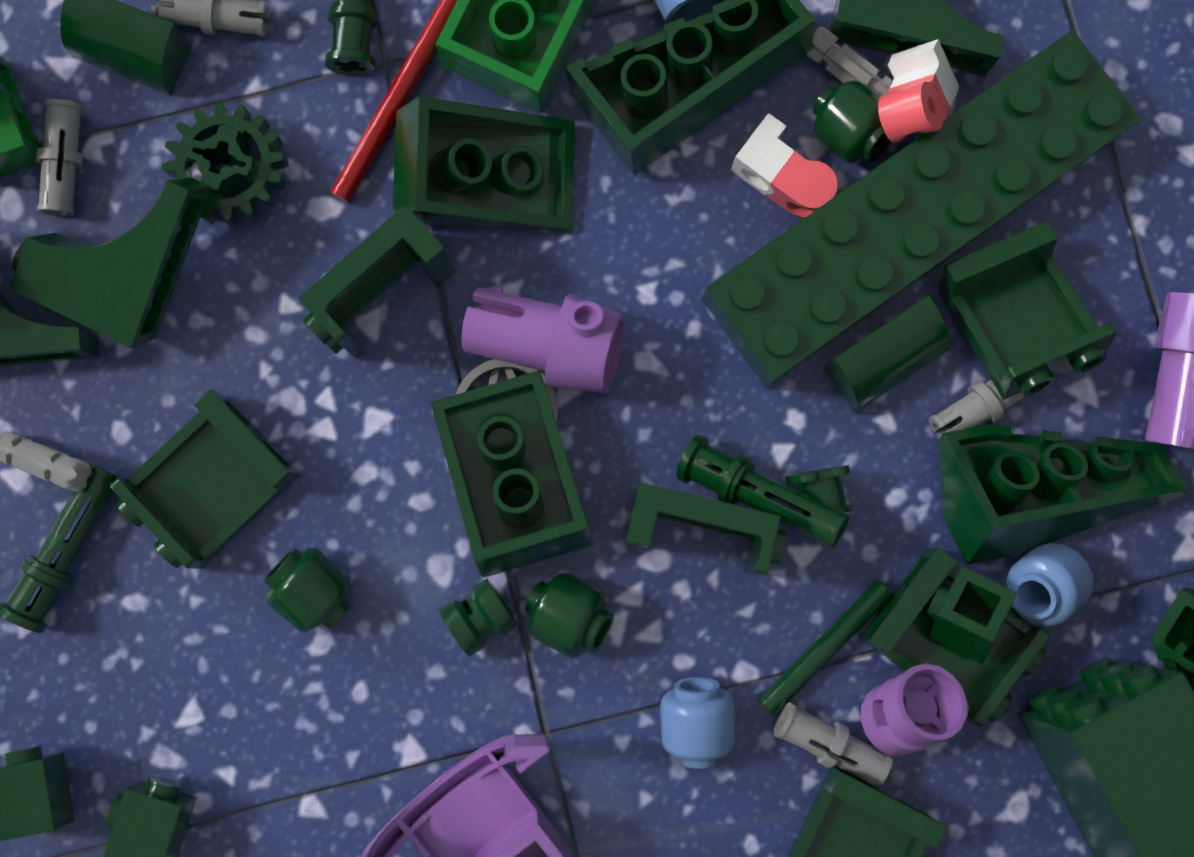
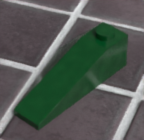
(1027, 491)

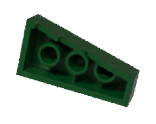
(681, 79)

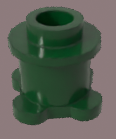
(823, 486)

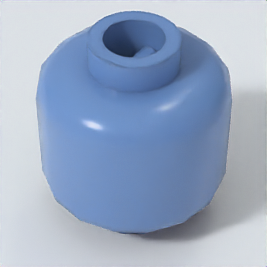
(1050, 584)
(698, 722)

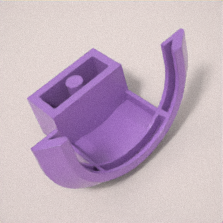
(477, 809)

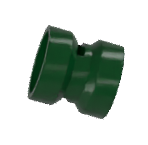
(478, 617)

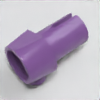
(571, 342)
(1173, 401)

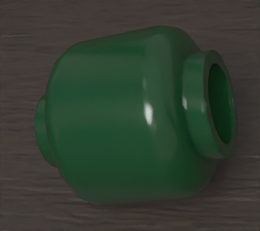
(850, 122)
(308, 589)
(569, 615)

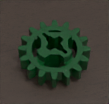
(218, 141)

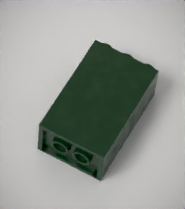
(1121, 756)

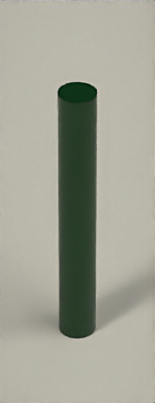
(825, 648)

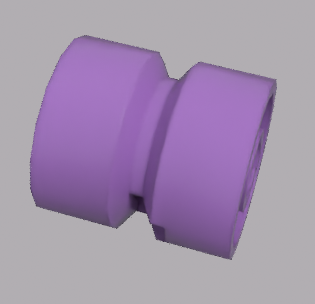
(914, 710)

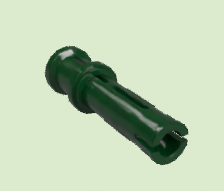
(351, 37)
(733, 483)
(55, 577)

